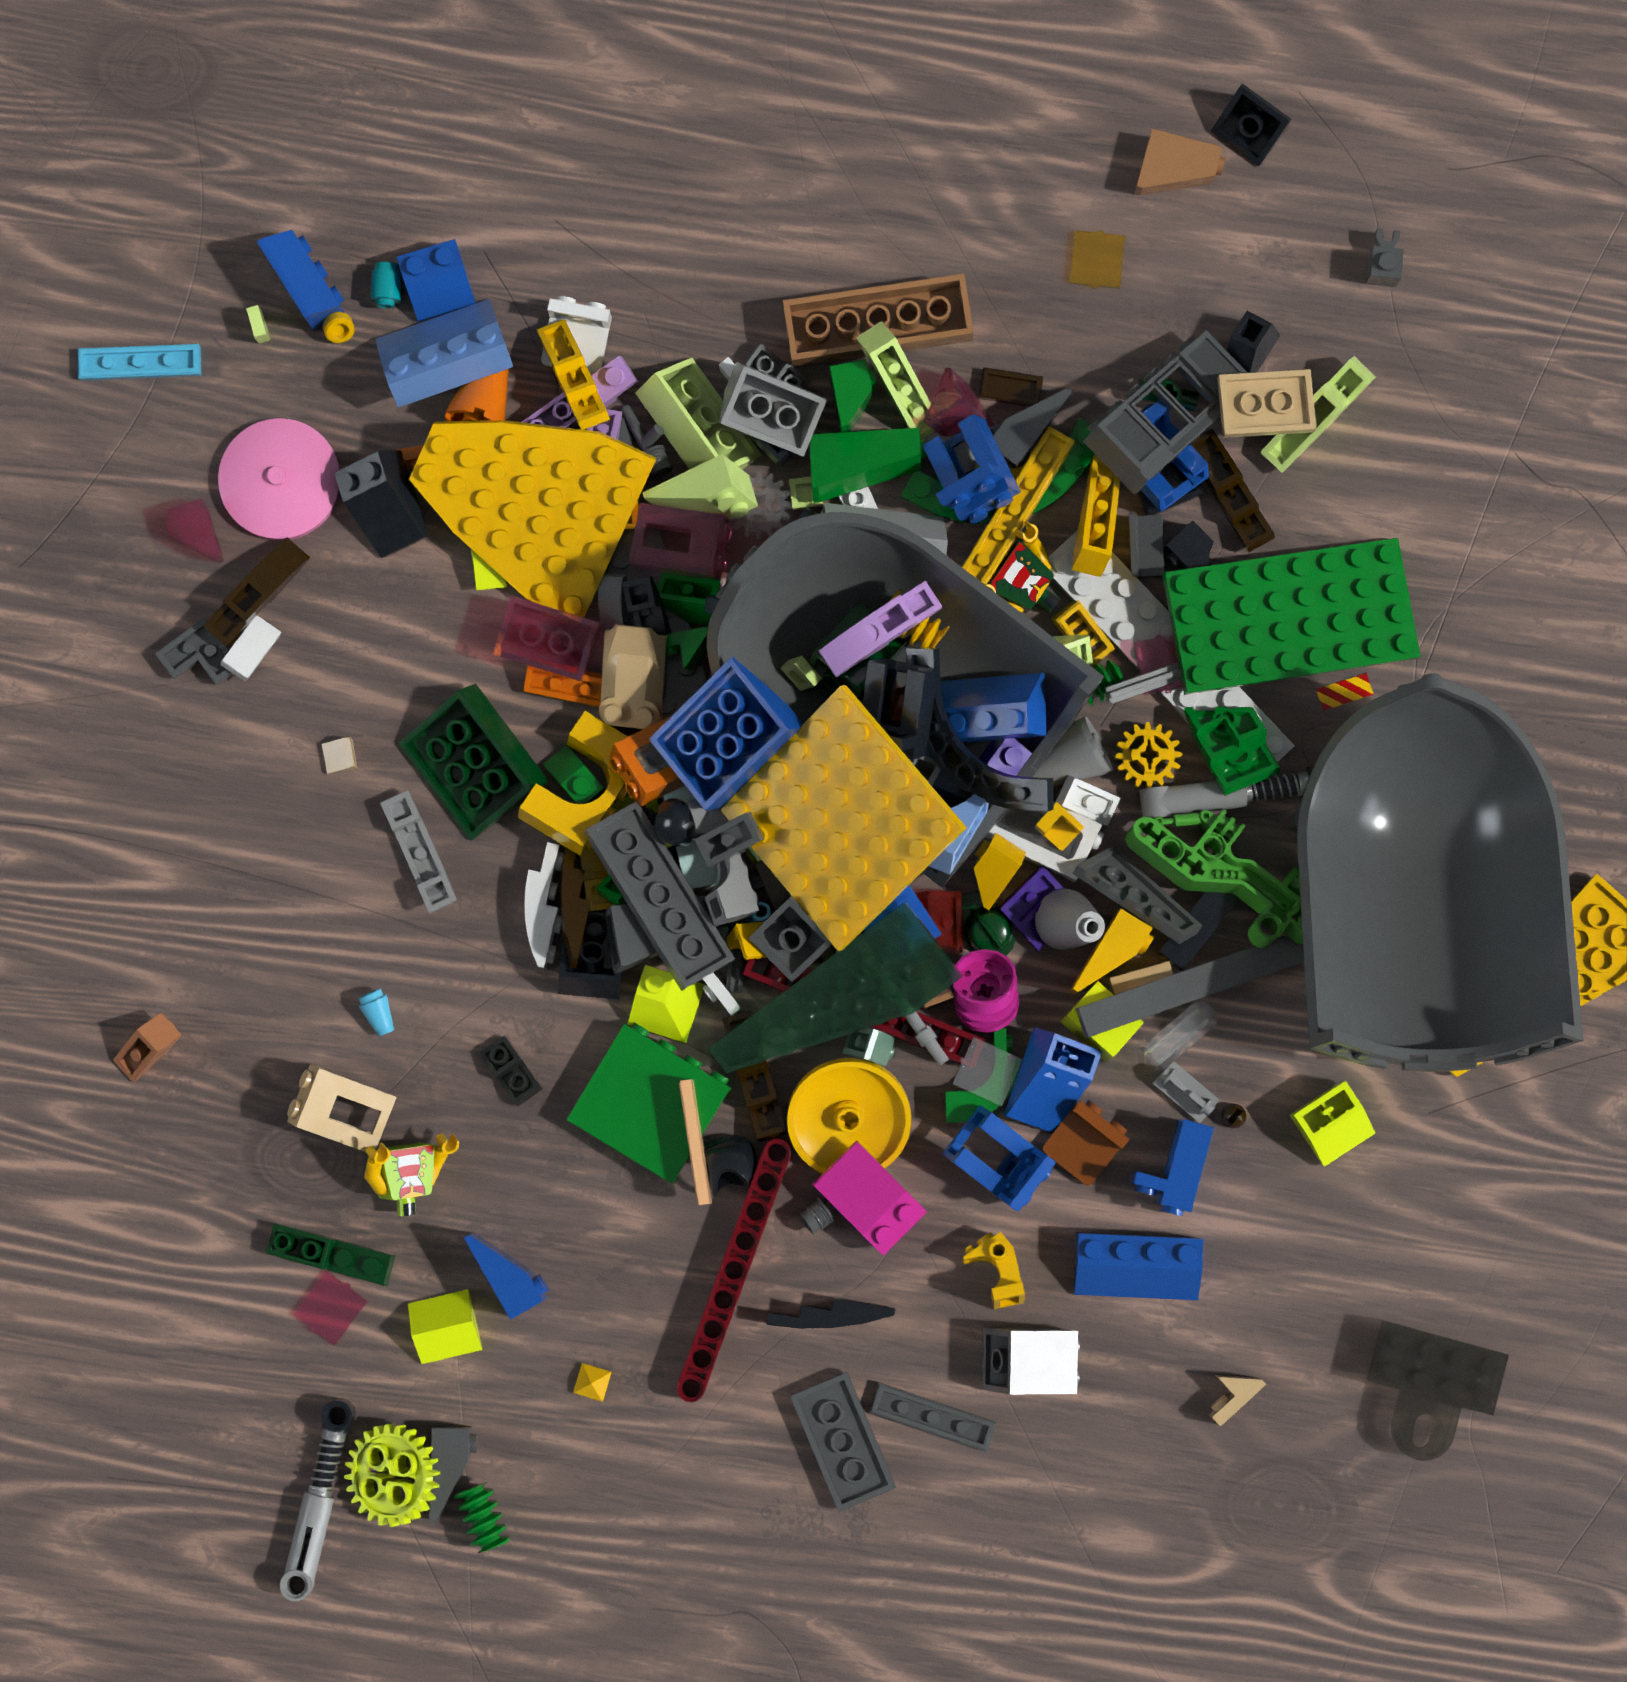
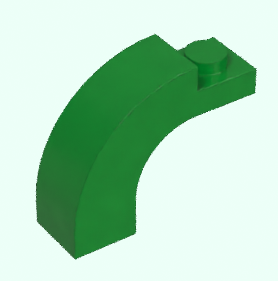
(962, 1104)

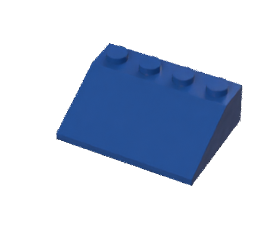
(725, 734)

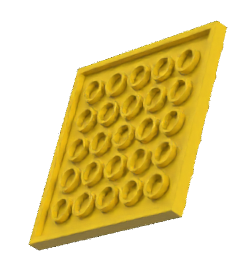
(844, 818)

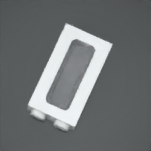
(1019, 829)

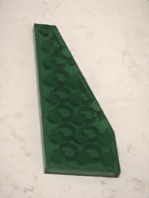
(872, 980)

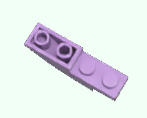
(610, 383)
(880, 628)

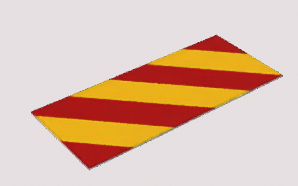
(1344, 691)

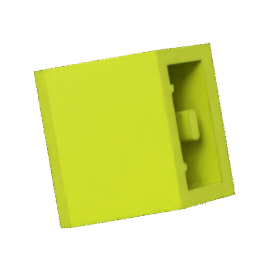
(1333, 1123)

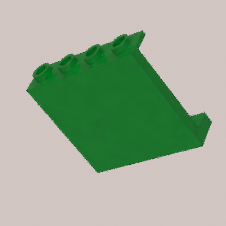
(638, 1101)

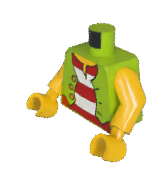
(407, 1170)

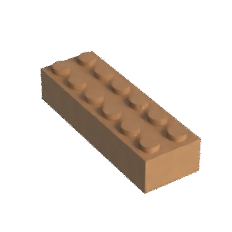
(915, 312)

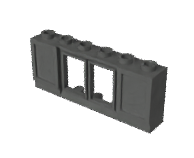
(1129, 440)

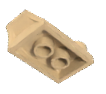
(633, 677)

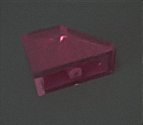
(194, 528)

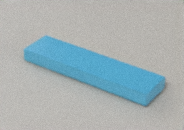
(139, 362)

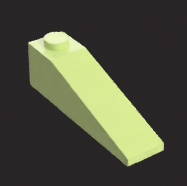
(896, 376)

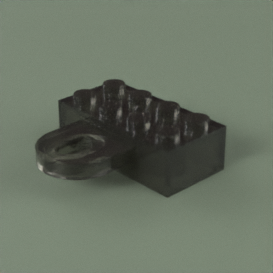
(1434, 1379)

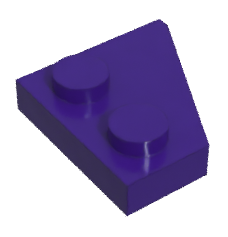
(1025, 902)

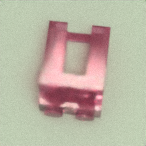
(706, 544)

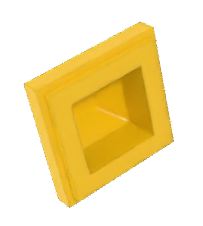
(592, 1382)

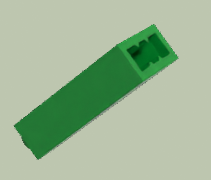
(862, 459)

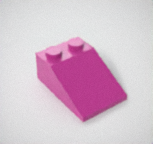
(869, 1198)

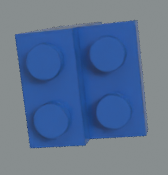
(1188, 463)
(983, 488)
(1182, 1170)
(1018, 1172)

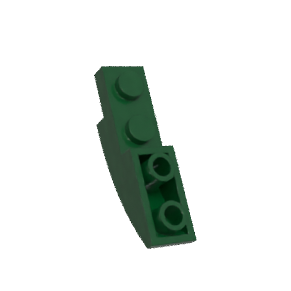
(330, 1254)

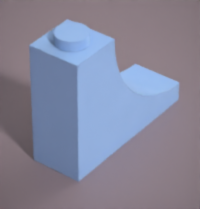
(971, 814)

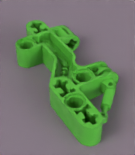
(1222, 871)

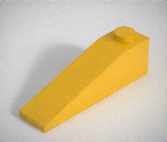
(1097, 520)

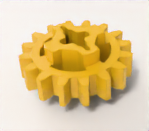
(1134, 755)

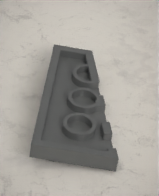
(1132, 889)

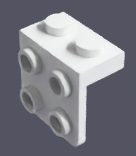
(588, 326)

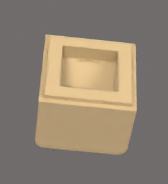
(339, 755)

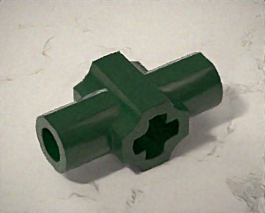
(1186, 398)

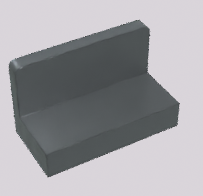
(1147, 545)

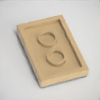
(1266, 403)

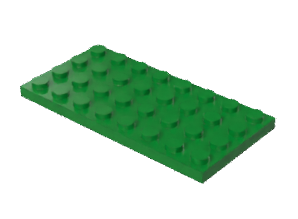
(1291, 616)

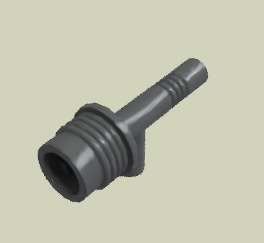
(645, 440)
(818, 1215)

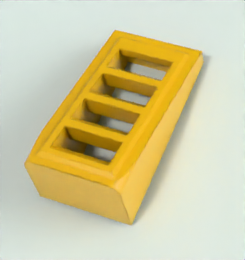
(1083, 616)

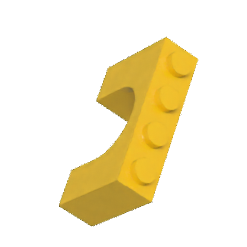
(566, 820)

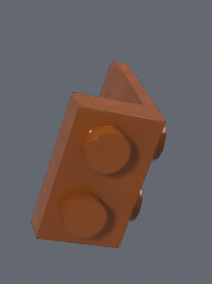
(1085, 1142)

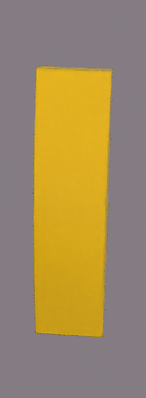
(573, 374)

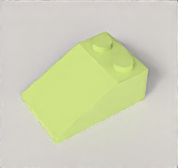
(710, 487)

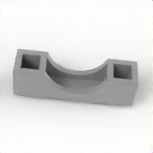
(732, 895)

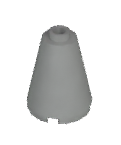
(1076, 755)
(1068, 920)

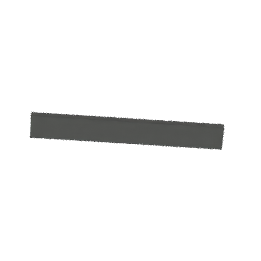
(1188, 985)

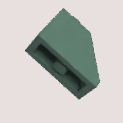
(870, 1046)

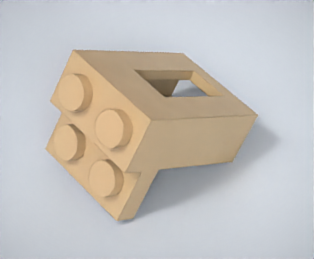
(316, 1099)

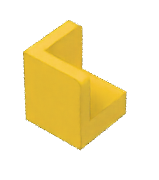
(1059, 827)

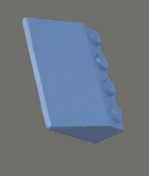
(443, 353)

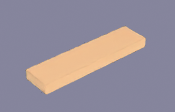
(695, 1142)

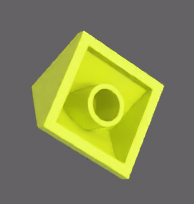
(1109, 1041)
(444, 1326)

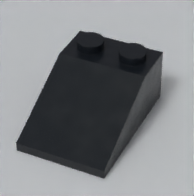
(383, 501)
(594, 968)

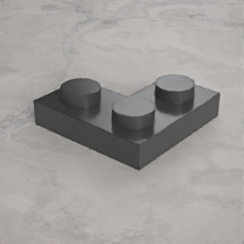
(192, 647)

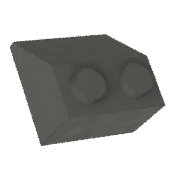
(790, 939)

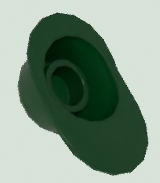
(985, 927)

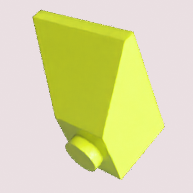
(663, 1006)

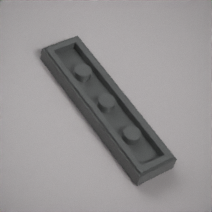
(932, 1417)

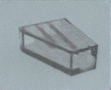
(1179, 1034)

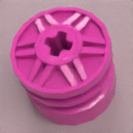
(987, 991)

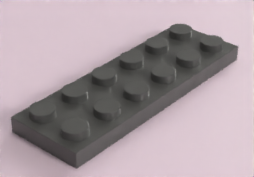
(659, 895)

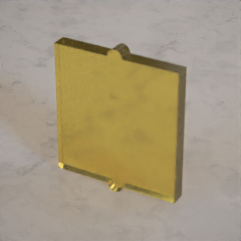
(1097, 259)

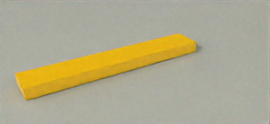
(1033, 483)

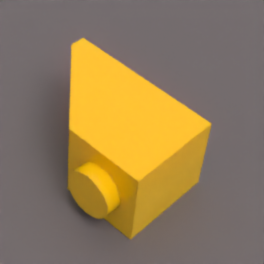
(995, 867)

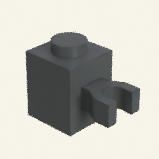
(1385, 261)

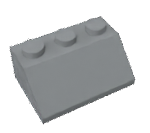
(770, 409)

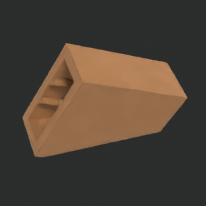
(1177, 163)

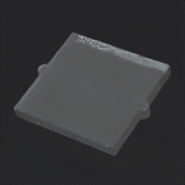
(987, 1071)

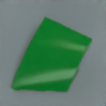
(1232, 746)

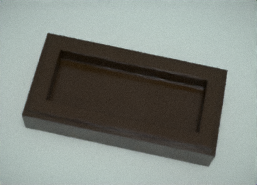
(1010, 387)

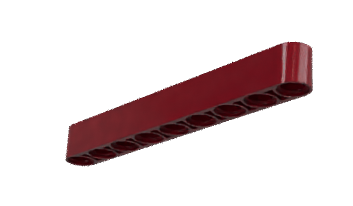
(726, 1283)

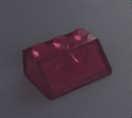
(547, 638)

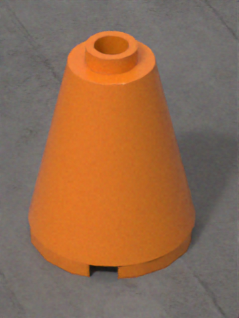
(480, 399)

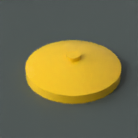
(845, 1104)

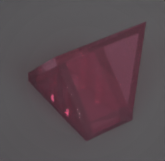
(952, 404)

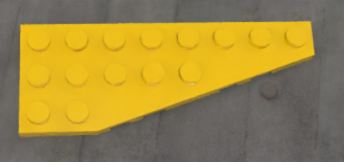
(1600, 940)

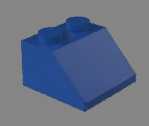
(436, 280)

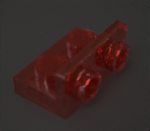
(946, 913)

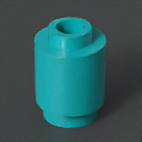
(386, 285)

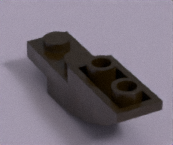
(256, 591)

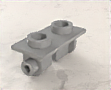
(1186, 1092)

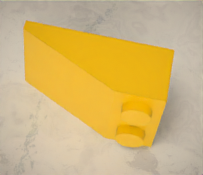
(1119, 943)

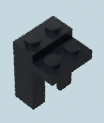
(913, 730)

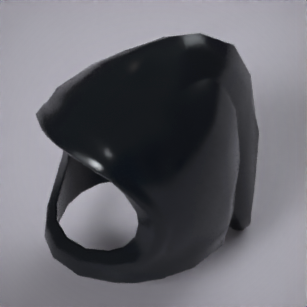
(729, 1161)

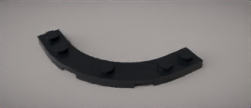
(968, 770)

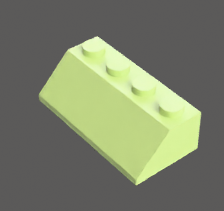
(690, 414)

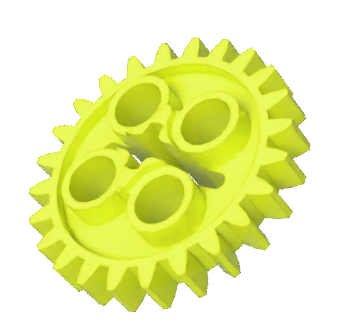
(387, 1502)

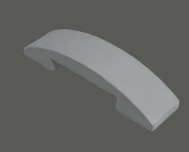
(419, 851)

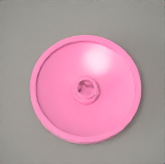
(279, 479)

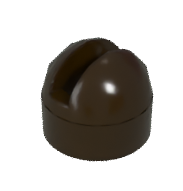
(1228, 1111)

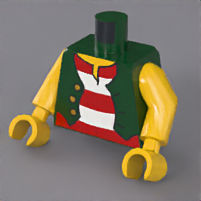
(1025, 574)

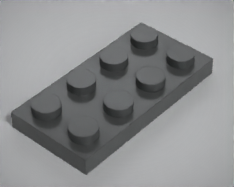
(843, 1441)

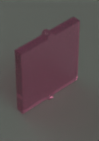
(1156, 654)
(330, 1308)

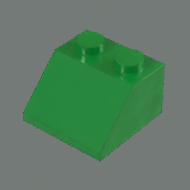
(851, 391)

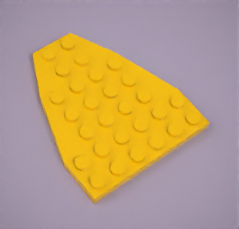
(534, 501)

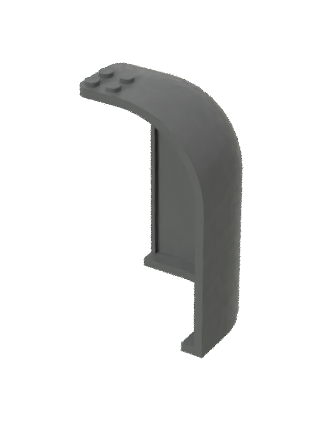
(826, 563)
(1435, 888)

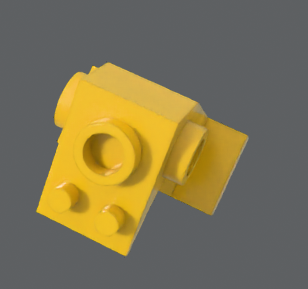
(1009, 1288)

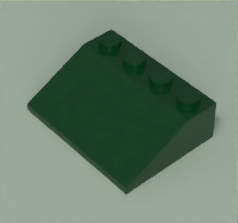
(472, 761)

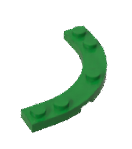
(922, 489)

